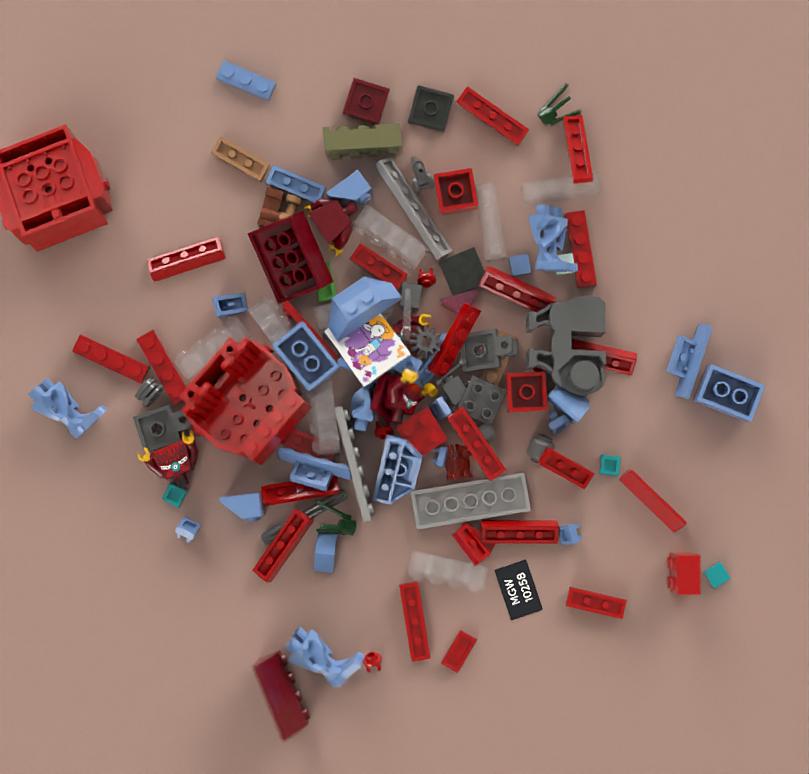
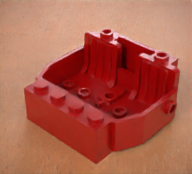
(77, 184)
(226, 421)

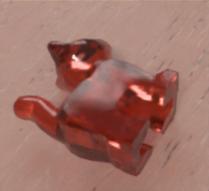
(458, 466)

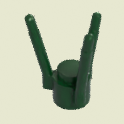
(547, 114)
(344, 526)

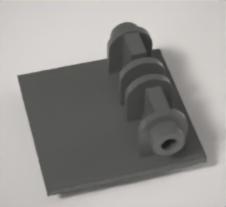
(481, 399)

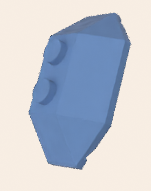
(359, 305)
(397, 471)

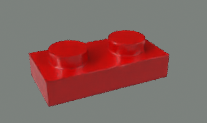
(471, 544)

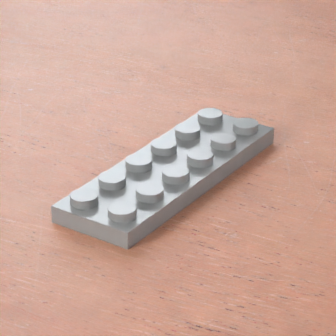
(356, 471)
(470, 501)

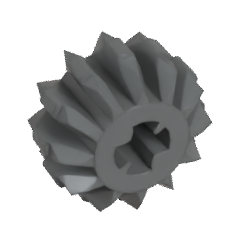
(432, 344)

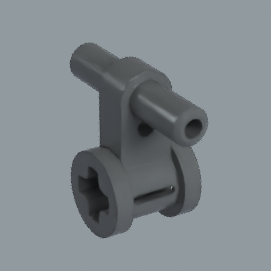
(422, 178)

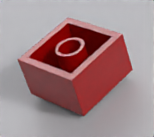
(455, 191)
(526, 392)
(422, 431)
(684, 573)

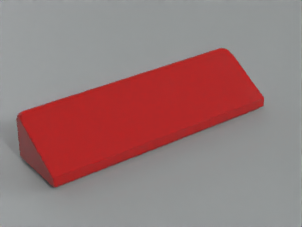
(186, 259)
(515, 290)
(616, 359)
(652, 500)
(519, 531)
(283, 545)

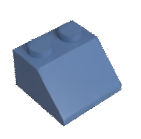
(353, 189)
(569, 404)
(245, 506)

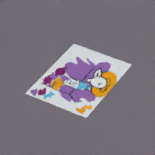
(371, 349)

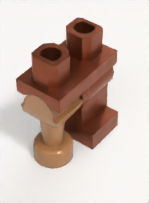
(272, 205)

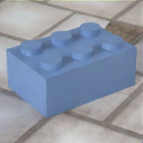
(306, 356)
(729, 393)

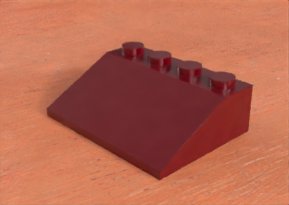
(290, 257)
(281, 694)

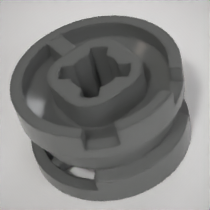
(149, 391)

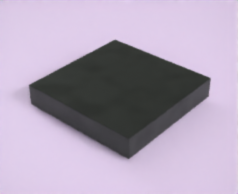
(431, 108)
(462, 271)

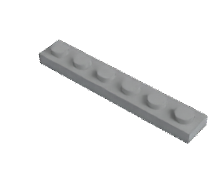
(413, 208)

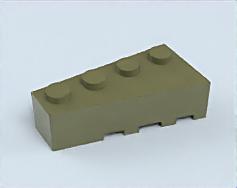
(362, 141)

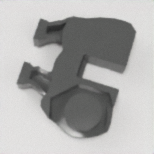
(572, 370)

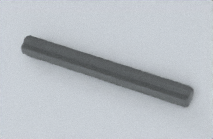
(312, 511)

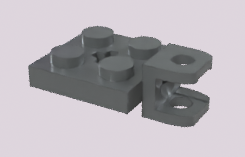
(494, 348)
(171, 423)

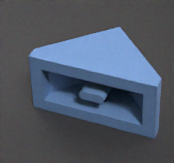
(229, 305)
(325, 552)

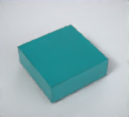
(609, 465)
(174, 495)
(717, 574)

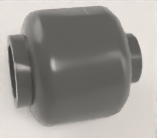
(538, 445)

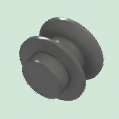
(487, 431)

